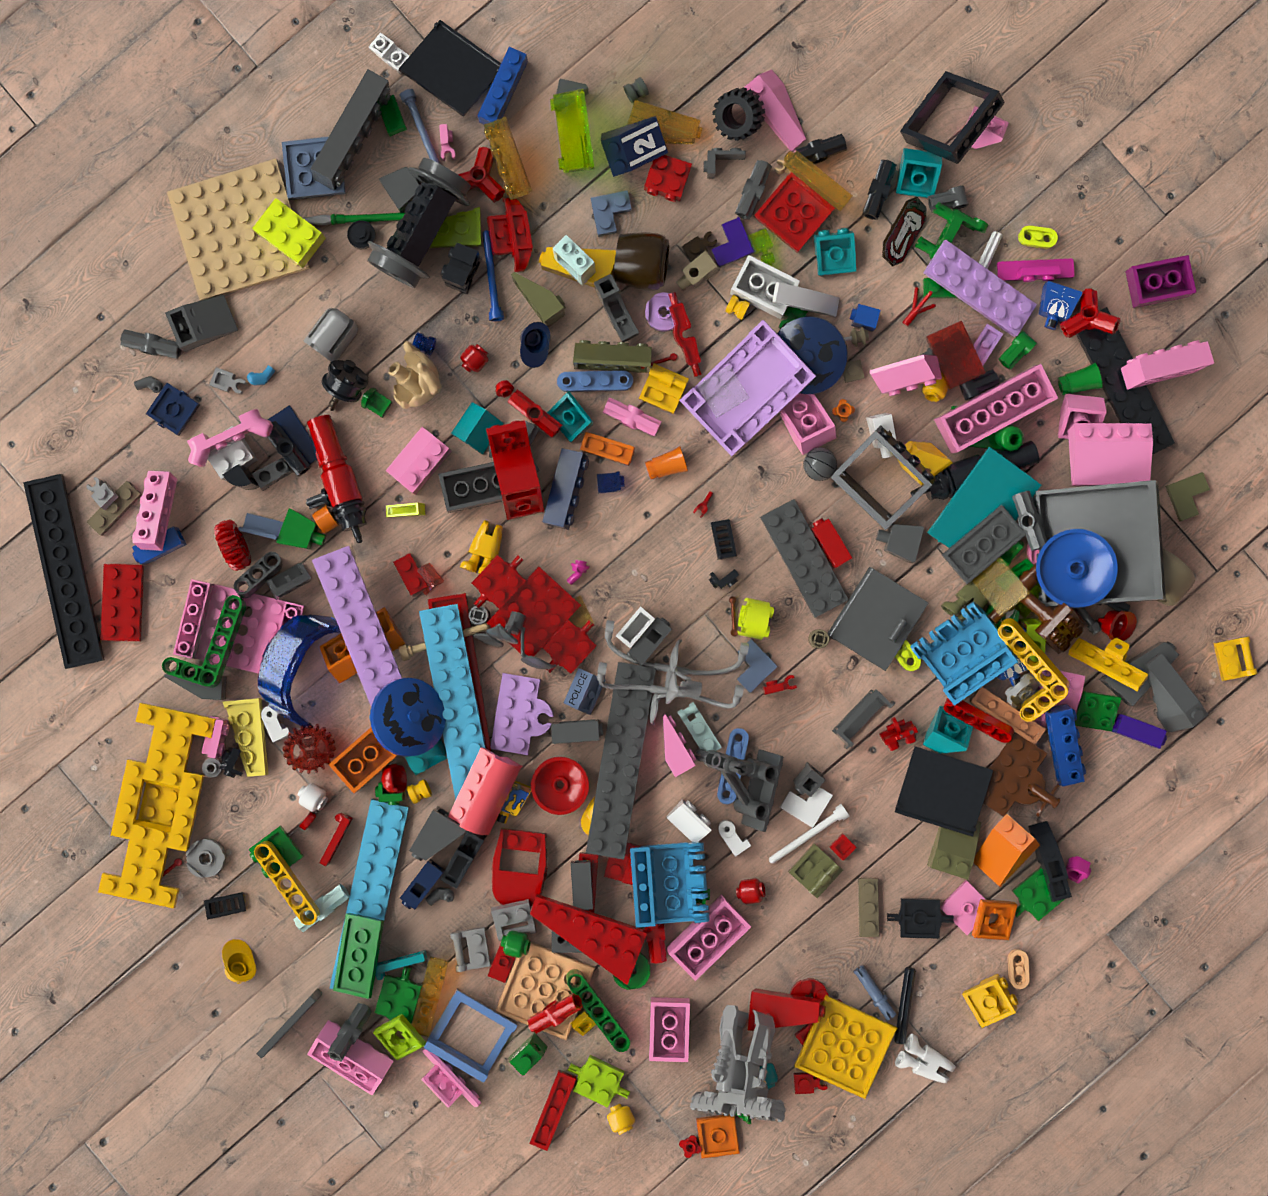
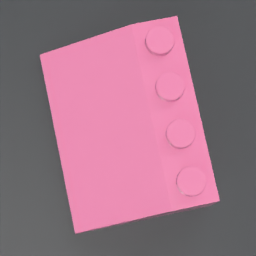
(1110, 453)

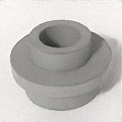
(205, 767)

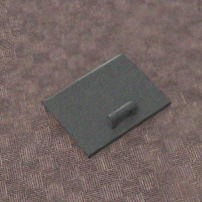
(877, 618)

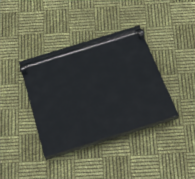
(451, 68)
(943, 791)

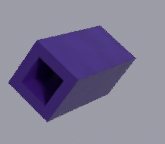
(1139, 731)

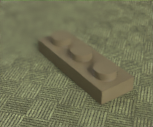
(104, 519)
(868, 907)

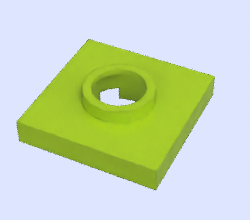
(397, 1046)

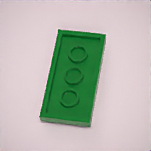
(358, 955)

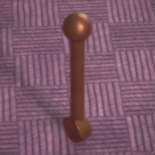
(734, 632)

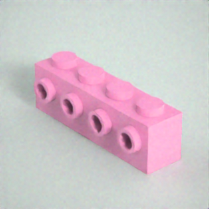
(154, 510)

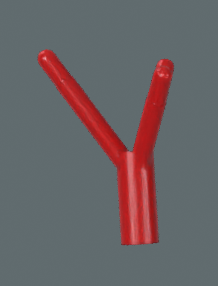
(917, 310)

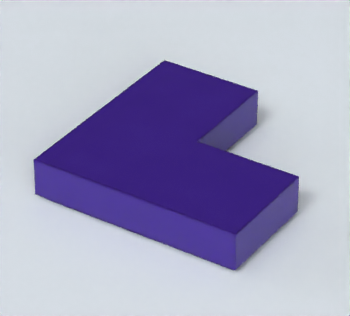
(737, 245)

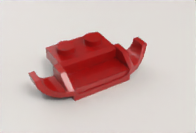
(511, 233)

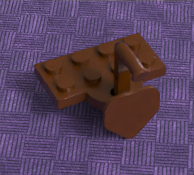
(1017, 773)

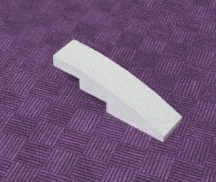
(806, 299)

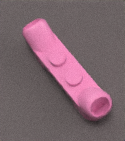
(250, 422)

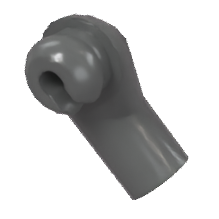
(149, 382)
(440, 893)

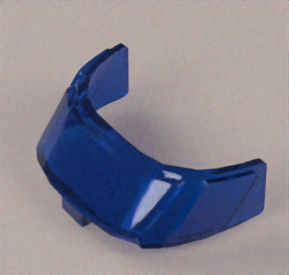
(284, 657)

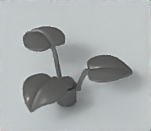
(515, 625)

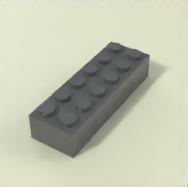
(351, 130)

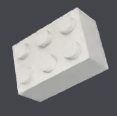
(757, 285)

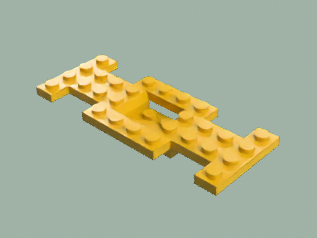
(166, 806)

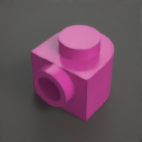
(1078, 869)

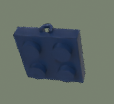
(172, 409)

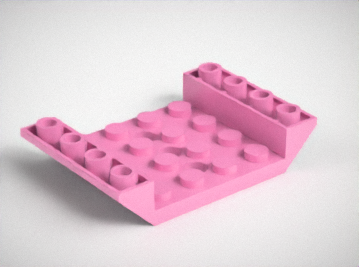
(202, 614)

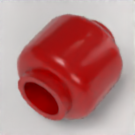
(474, 358)
(751, 891)

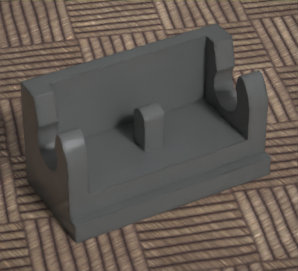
(288, 580)

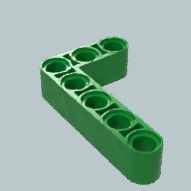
(214, 648)

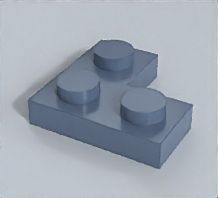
(605, 207)

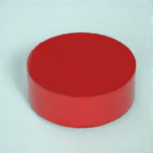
(307, 821)

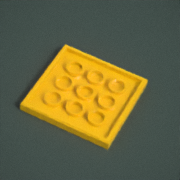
(846, 1047)

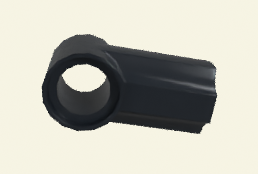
(976, 386)

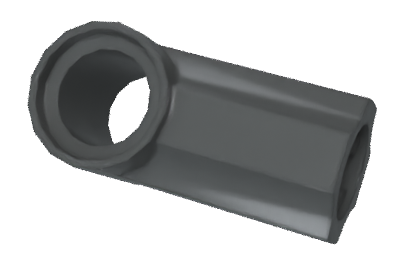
(953, 198)

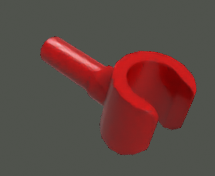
(703, 506)

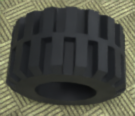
(725, 119)

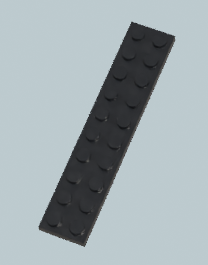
(63, 571)

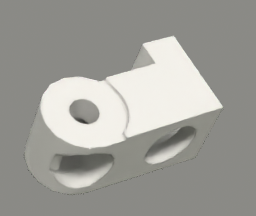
(274, 724)
(727, 831)

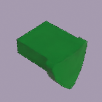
(375, 402)

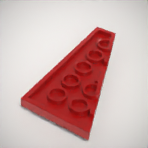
(602, 939)

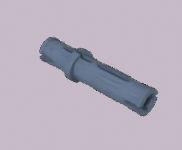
(879, 999)

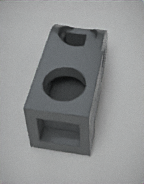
(272, 473)

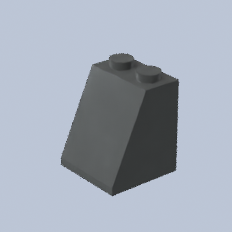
(435, 834)

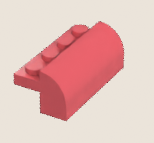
(484, 792)

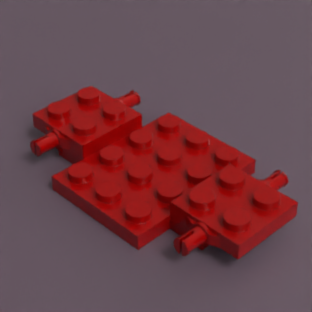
(545, 608)

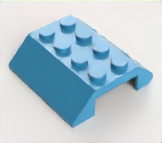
(965, 653)
(668, 884)

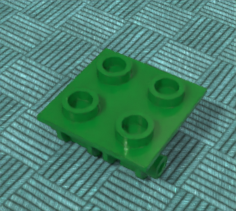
(1097, 711)

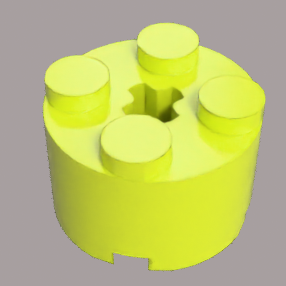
(755, 619)

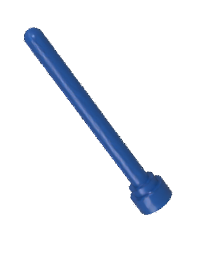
(495, 313)

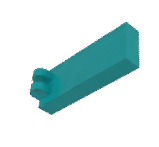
(399, 962)

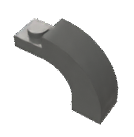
(615, 308)

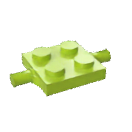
(598, 1081)

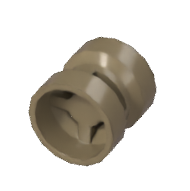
(818, 638)

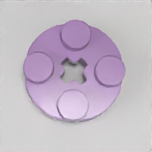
(652, 314)

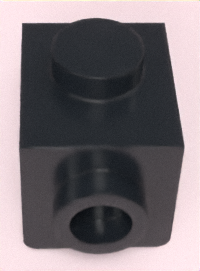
(728, 580)
(228, 761)

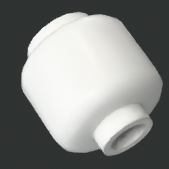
(312, 797)

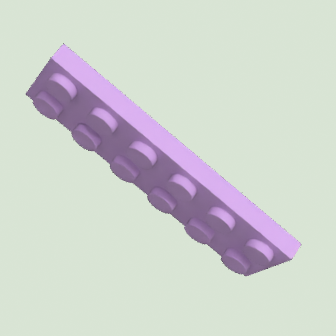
(979, 288)

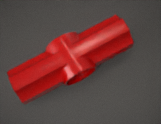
(526, 405)
(655, 939)
(555, 1013)

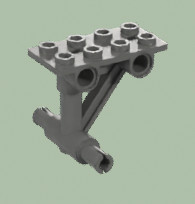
(764, 775)

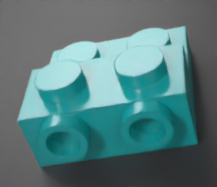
(835, 252)

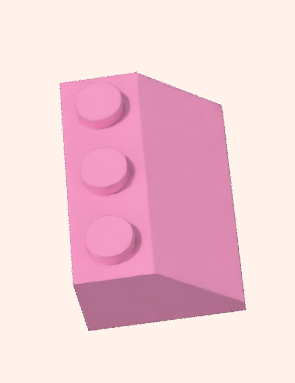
(907, 374)
(418, 460)

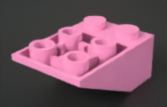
(676, 755)

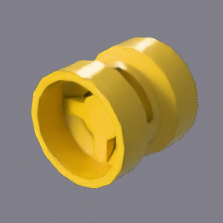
(738, 307)
(419, 791)

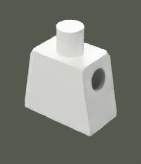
(886, 422)

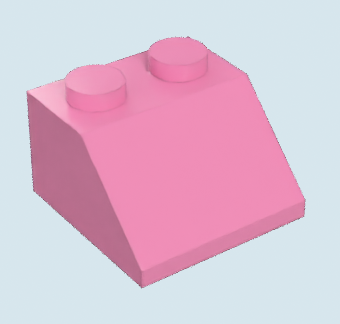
(1080, 410)

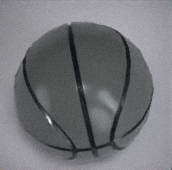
(820, 464)

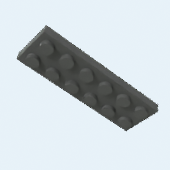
(804, 558)

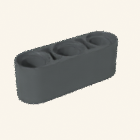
(260, 566)

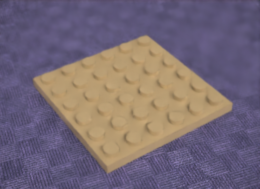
(217, 230)

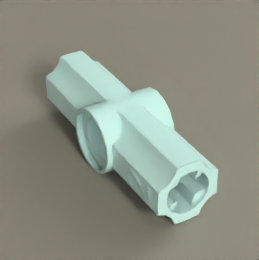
(326, 906)

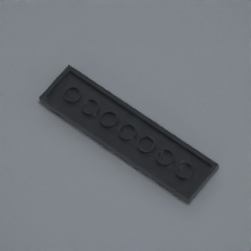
(1129, 405)

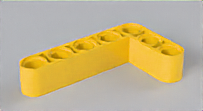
(1036, 669)

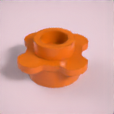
(843, 405)

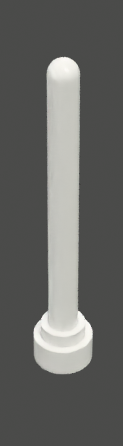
(838, 814)

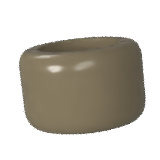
(1178, 579)

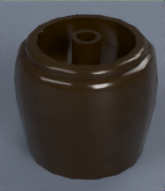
(642, 260)

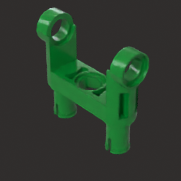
(954, 221)

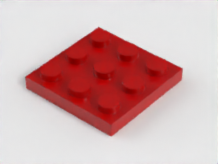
(794, 212)

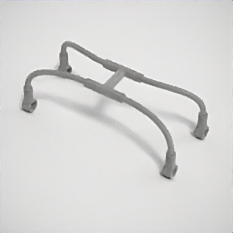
(666, 668)

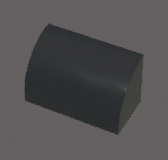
(241, 477)

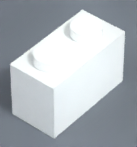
(635, 627)

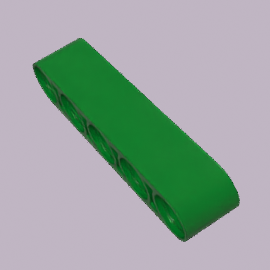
(602, 1018)

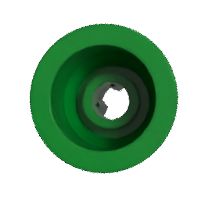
(1080, 380)

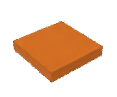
(717, 1136)

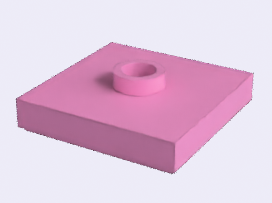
(963, 906)

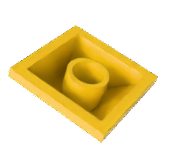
(929, 456)

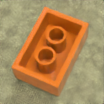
(361, 761)

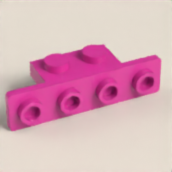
(1035, 270)

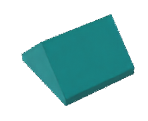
(571, 416)
(473, 426)

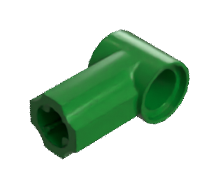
(1020, 346)

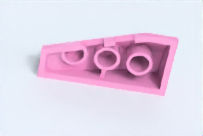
(778, 108)

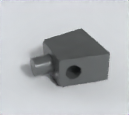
(400, 187)
(902, 541)

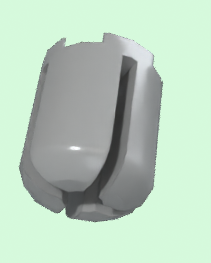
(332, 334)

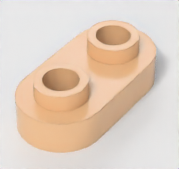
(1018, 968)

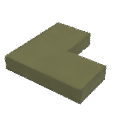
(1182, 492)

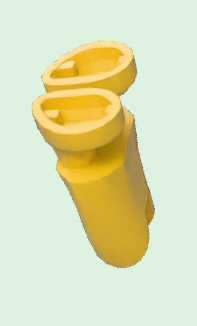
(483, 546)

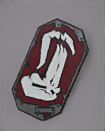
(904, 231)

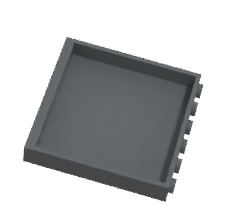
(1127, 519)

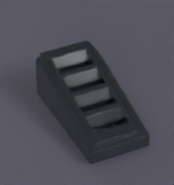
(730, 554)
(207, 903)

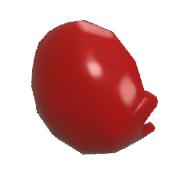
(394, 778)

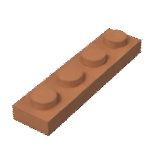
(1006, 713)

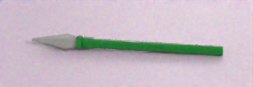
(342, 219)

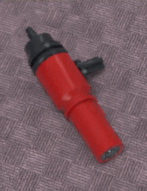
(337, 477)

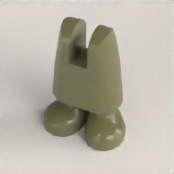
(964, 597)

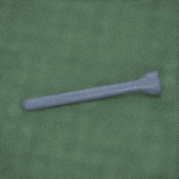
(408, 97)

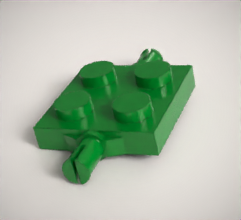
(1034, 896)
(398, 996)

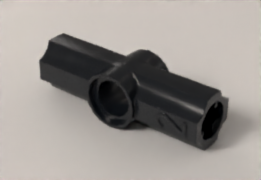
(820, 150)
(879, 189)
(293, 457)

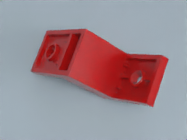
(515, 469)

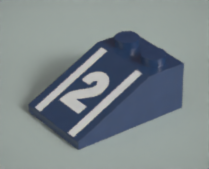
(633, 145)

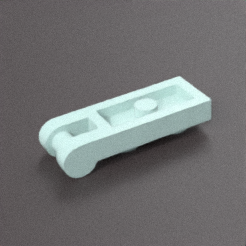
(699, 729)

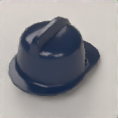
(534, 344)

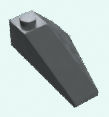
(1174, 700)

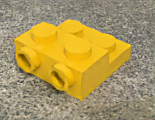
(991, 1000)

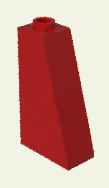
(785, 1008)

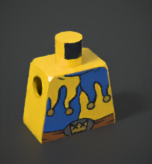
(514, 801)

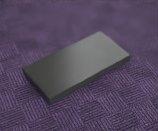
(983, 544)
(289, 1023)

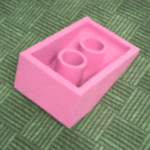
(808, 422)
(1073, 697)

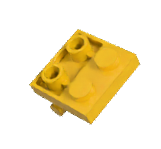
(663, 388)

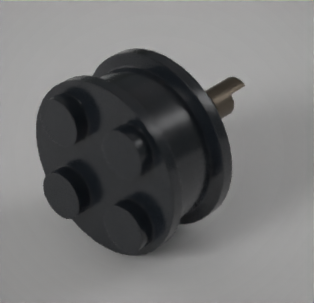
(344, 382)

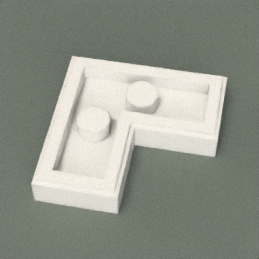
(808, 810)

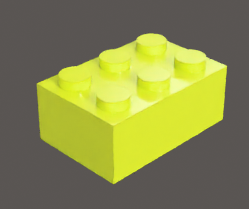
(289, 233)

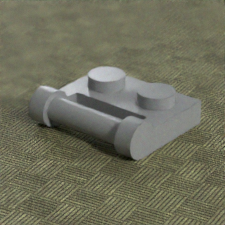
(512, 914)
(477, 949)

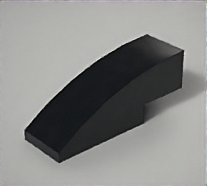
(462, 858)

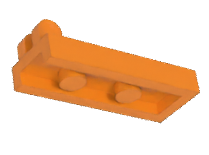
(607, 448)

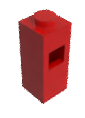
(830, 542)

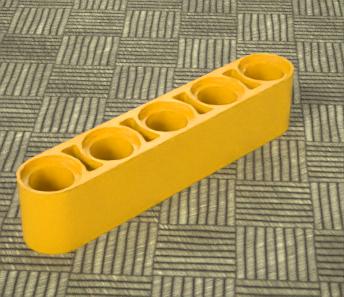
(287, 892)

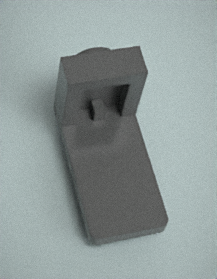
(720, 154)

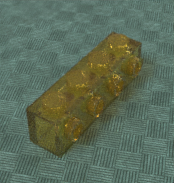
(507, 157)

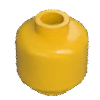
(937, 391)
(620, 1119)

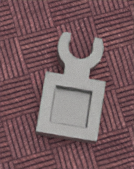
(225, 381)
(102, 494)

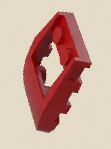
(513, 885)

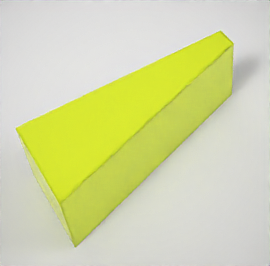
(404, 510)

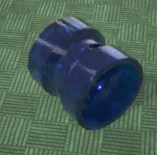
(424, 343)

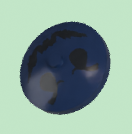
(819, 347)

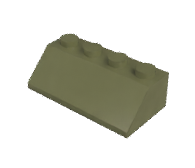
(612, 357)

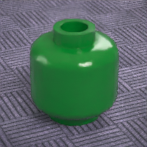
(1009, 438)
(515, 944)

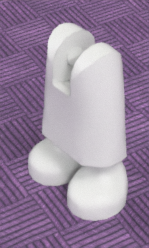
(926, 1062)

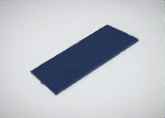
(296, 432)

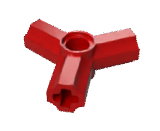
(487, 184)
(1090, 317)

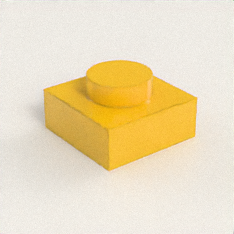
(583, 1023)

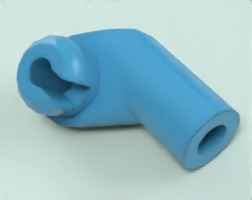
(260, 378)

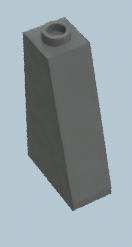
(1129, 695)

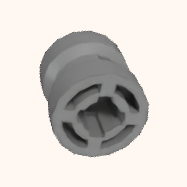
(481, 617)

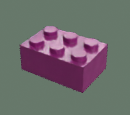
(1160, 281)

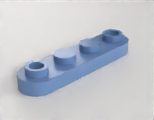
(595, 381)
(738, 750)

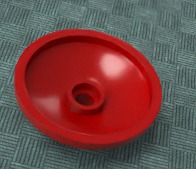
(556, 799)

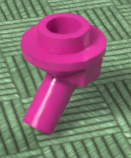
(579, 568)

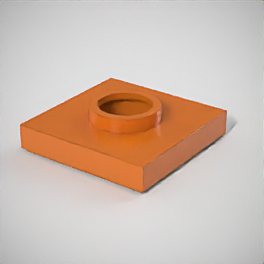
(1001, 927)

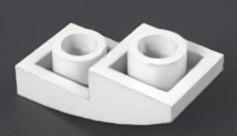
(388, 52)

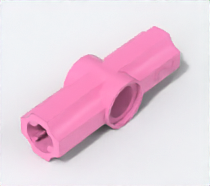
(632, 417)

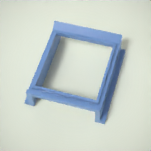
(455, 1057)

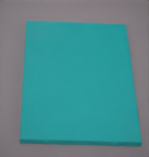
(986, 488)

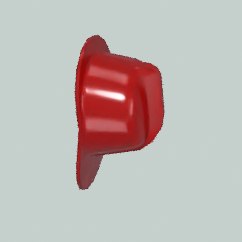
(1118, 624)

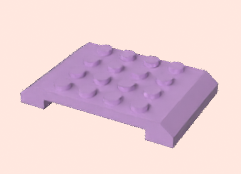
(770, 377)

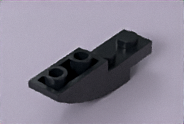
(1051, 861)

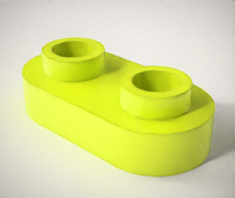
(1037, 237)
(905, 653)

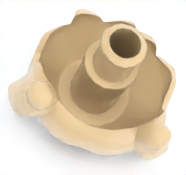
(417, 381)

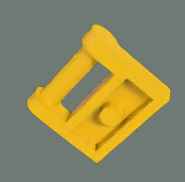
(1229, 660)

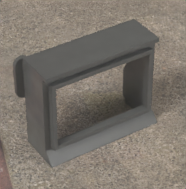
(860, 716)

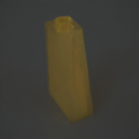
(674, 126)
(816, 179)

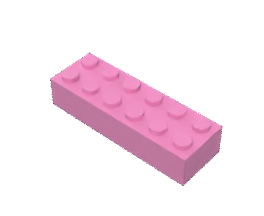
(996, 408)

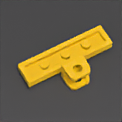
(1110, 661)

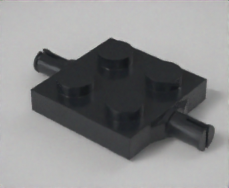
(920, 918)

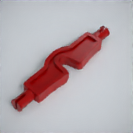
(681, 324)

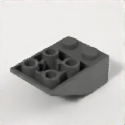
(201, 322)

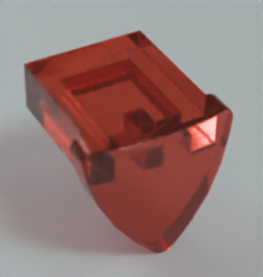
(431, 577)

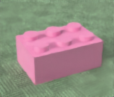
(669, 1029)

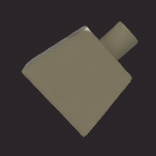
(706, 269)

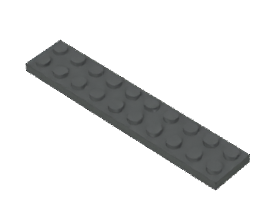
(620, 762)

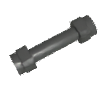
(1093, 626)

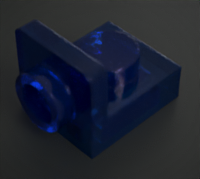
(610, 482)

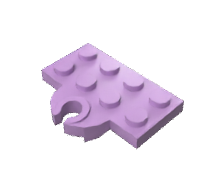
(518, 714)

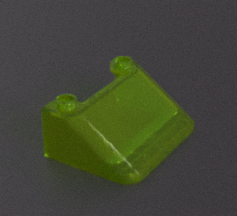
(573, 131)

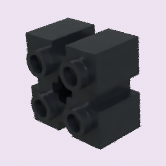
(461, 268)

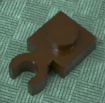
(697, 246)

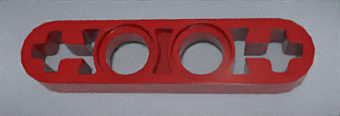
(1002, 732)

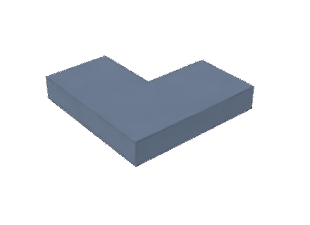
(759, 668)

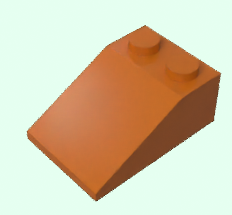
(1005, 850)

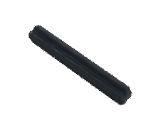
(905, 1005)

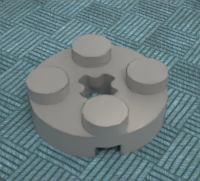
(1022, 690)
(216, 854)

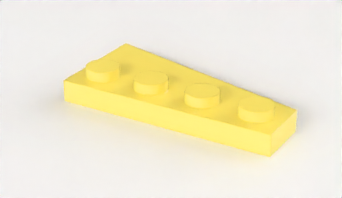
(249, 734)

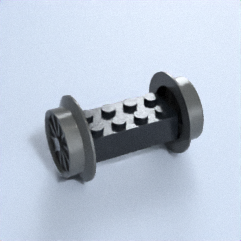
(420, 223)

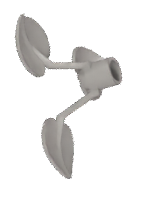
(687, 687)

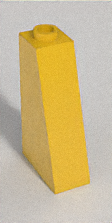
(603, 260)

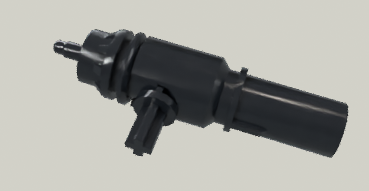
(953, 476)

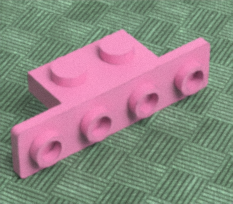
(445, 1083)

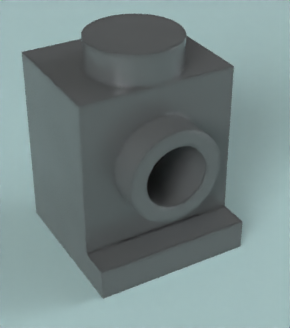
(808, 780)

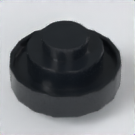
(360, 233)

